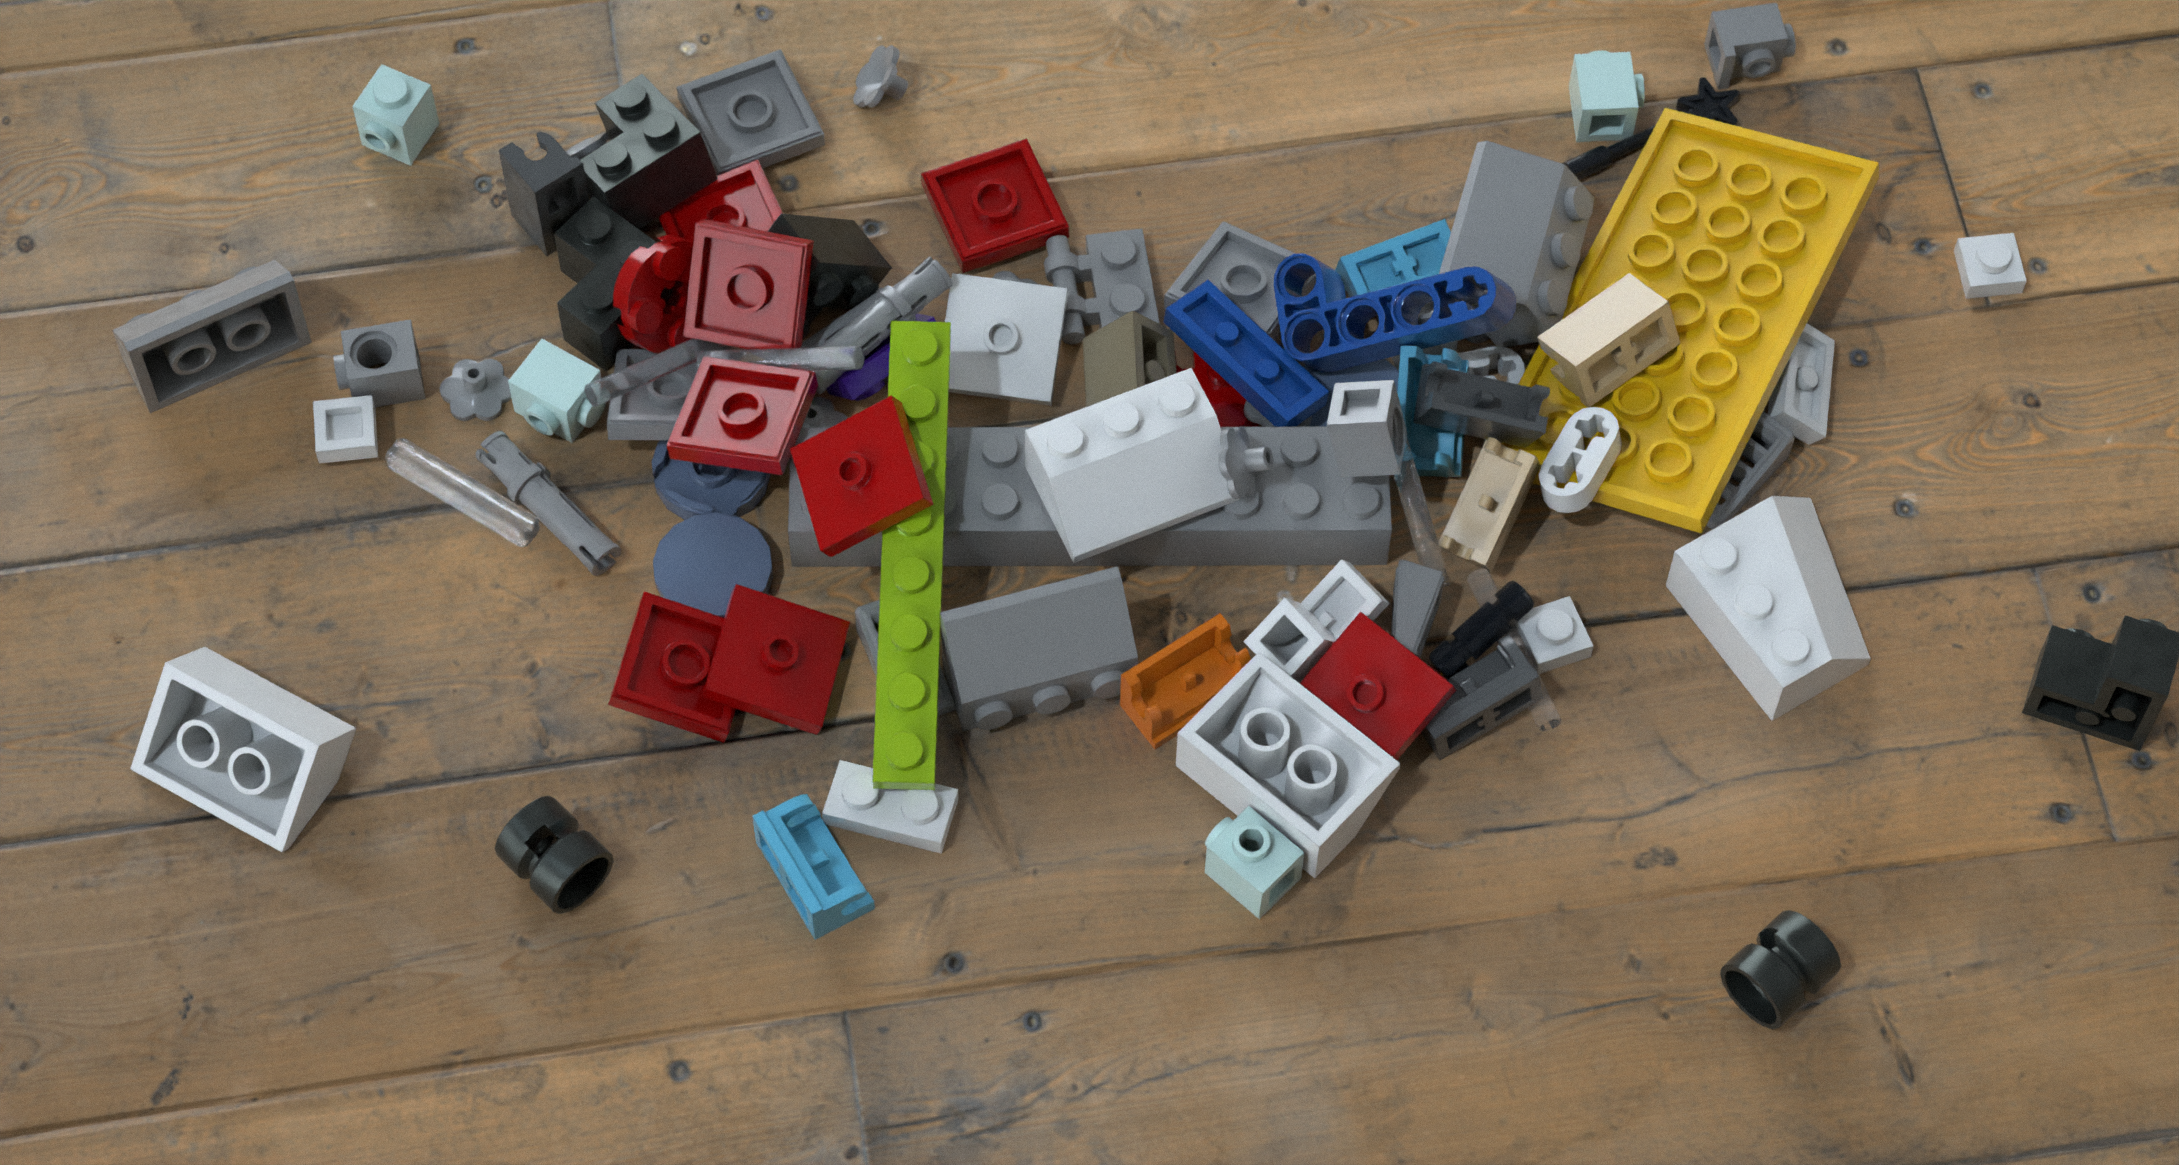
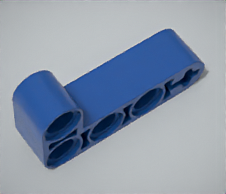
(1397, 311)

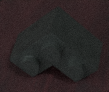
(651, 155)
(592, 253)
(843, 262)
(2105, 686)

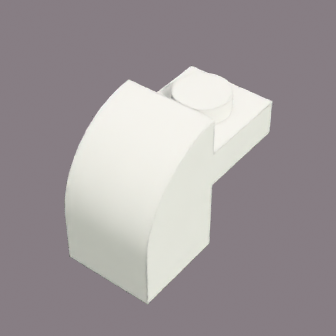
(1301, 633)

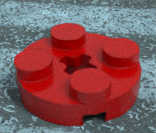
(638, 290)

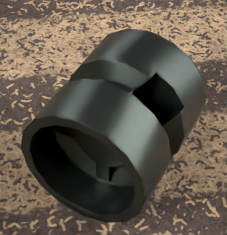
(549, 849)
(1772, 976)

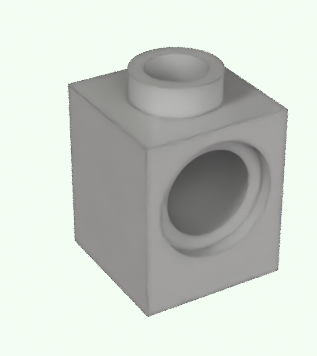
(384, 343)
(1367, 428)

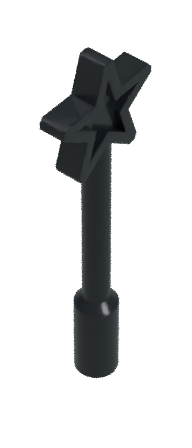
(1705, 104)

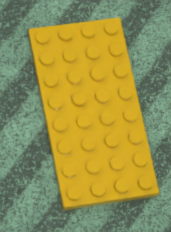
(1741, 247)

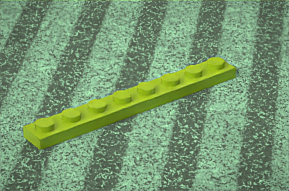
(913, 570)

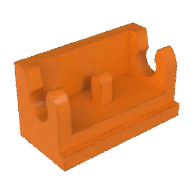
(1180, 680)

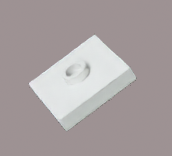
(1005, 338)

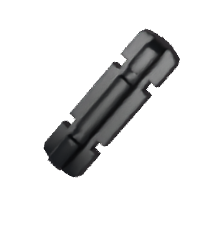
(1481, 629)

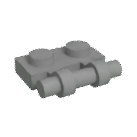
(1118, 274)

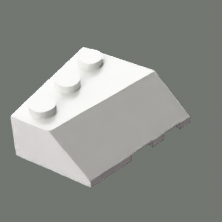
(1771, 602)

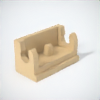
(1610, 339)
(1489, 504)

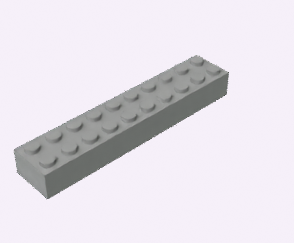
(998, 519)

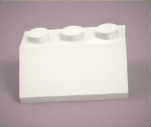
(1129, 465)
(241, 747)
(1286, 758)

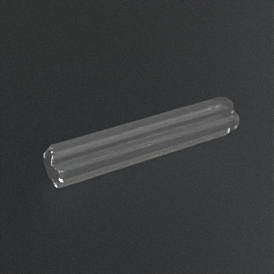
(462, 492)

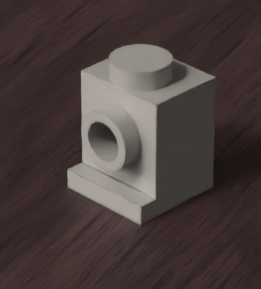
(1747, 42)

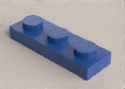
(1245, 356)

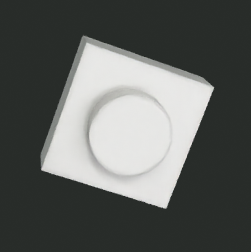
(1989, 265)
(345, 429)
(1554, 635)

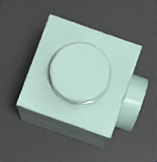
(1605, 96)
(396, 114)
(552, 393)
(1252, 861)

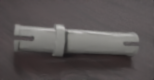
(892, 304)
(532, 487)

